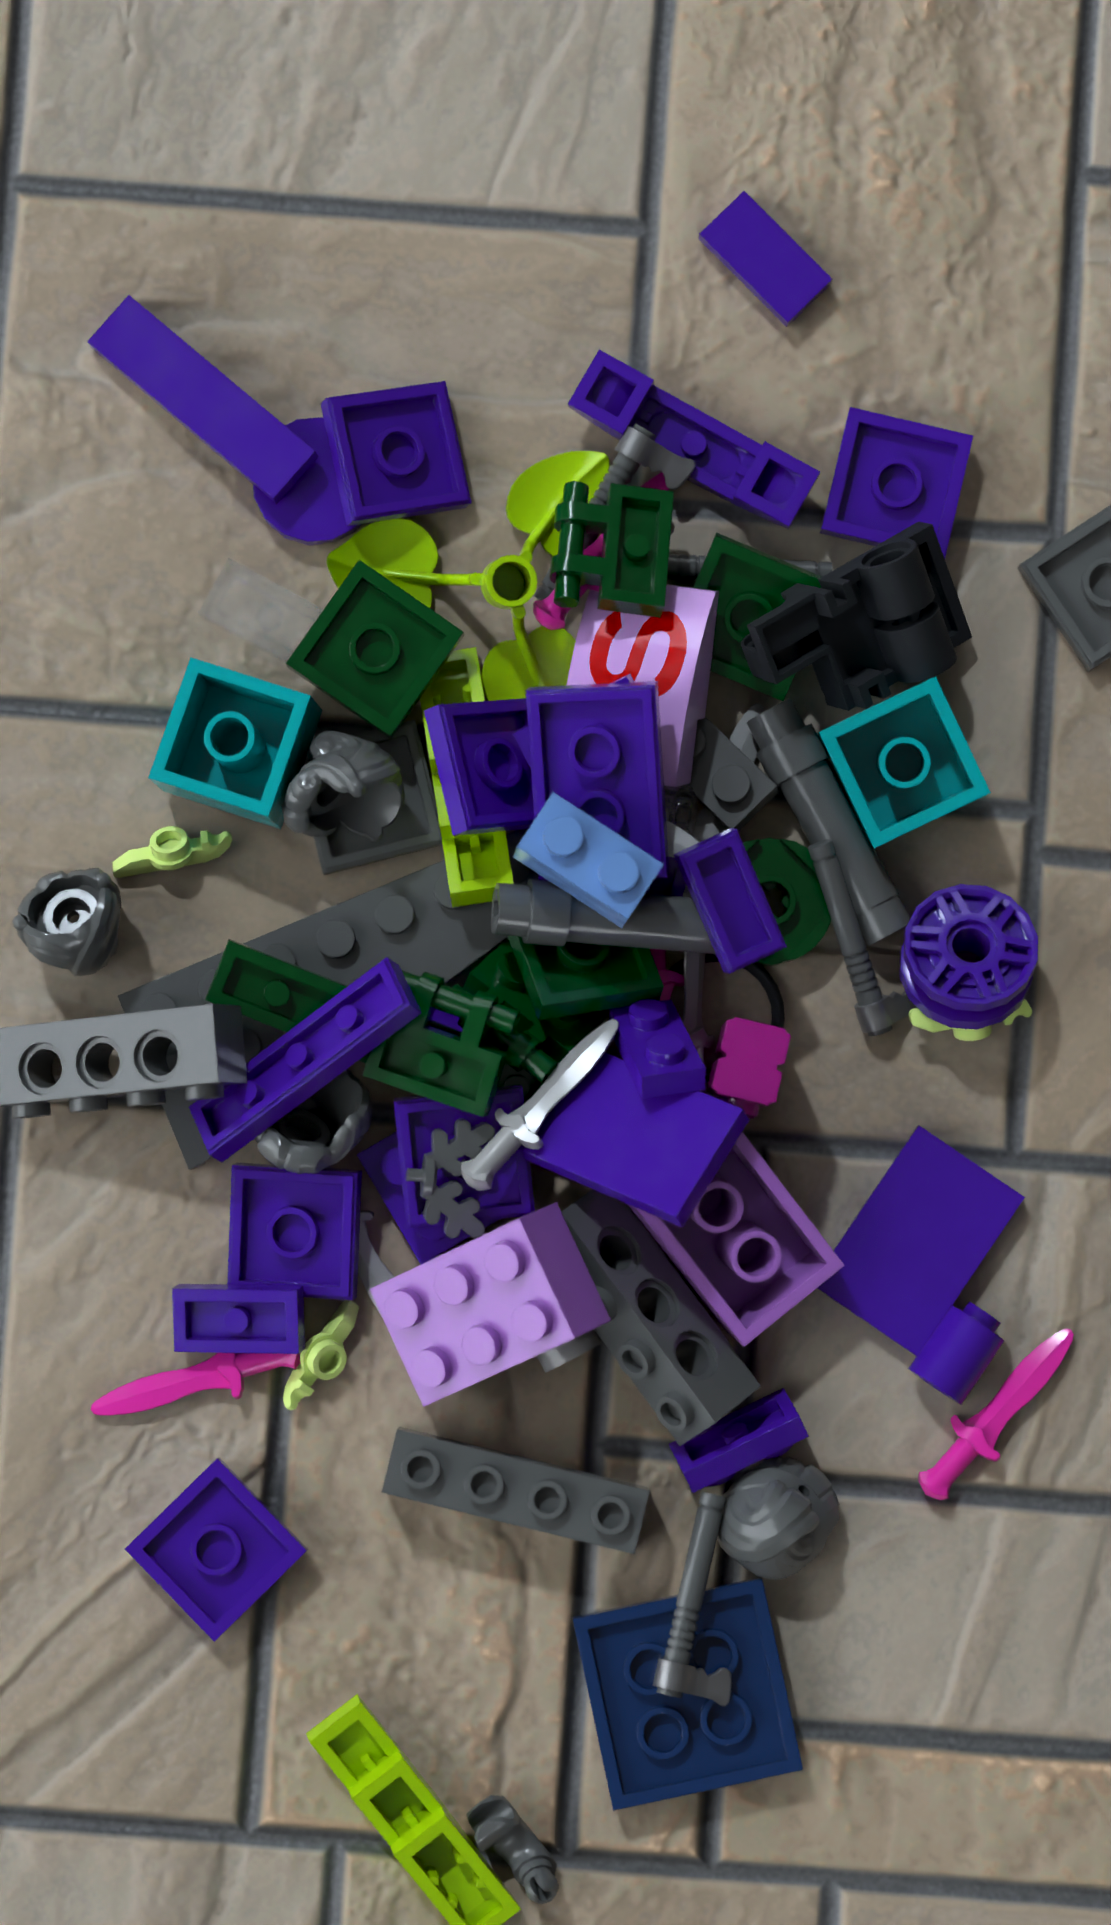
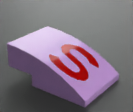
(651, 649)

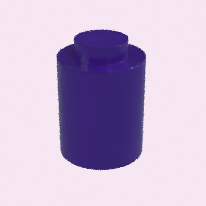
(958, 1351)

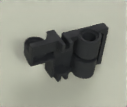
(868, 625)

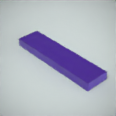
(203, 399)
(307, 1058)

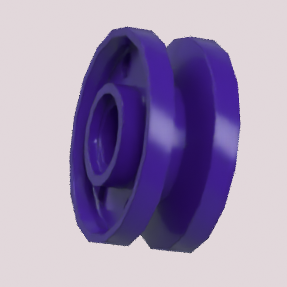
(977, 922)

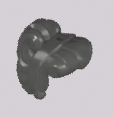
(344, 784)
(46, 925)
(320, 1127)
(778, 1517)

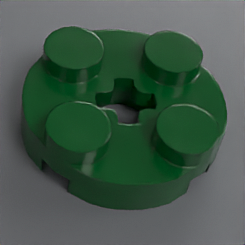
(807, 916)

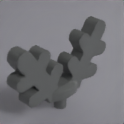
(440, 1198)

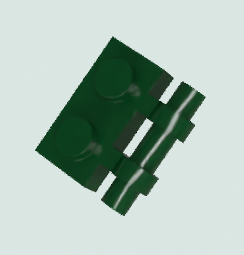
(633, 550)
(555, 1036)
(439, 1063)

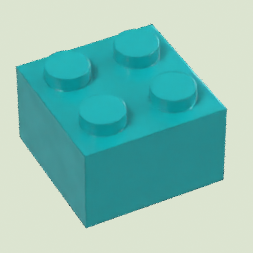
(234, 742)
(904, 762)

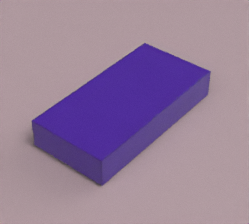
(765, 258)
(730, 900)

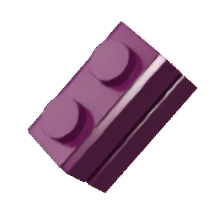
(748, 1064)

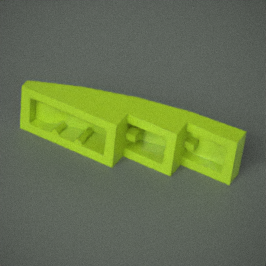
(471, 860)
(411, 1817)

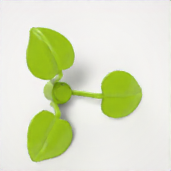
(408, 556)

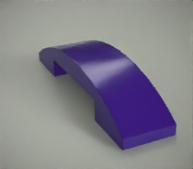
(726, 461)

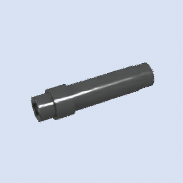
(799, 766)
(552, 917)

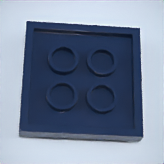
(687, 1745)

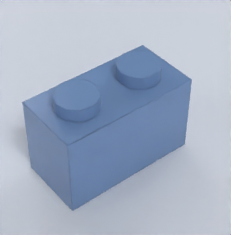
(587, 860)

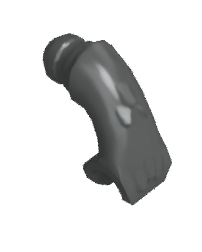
(504, 1831)

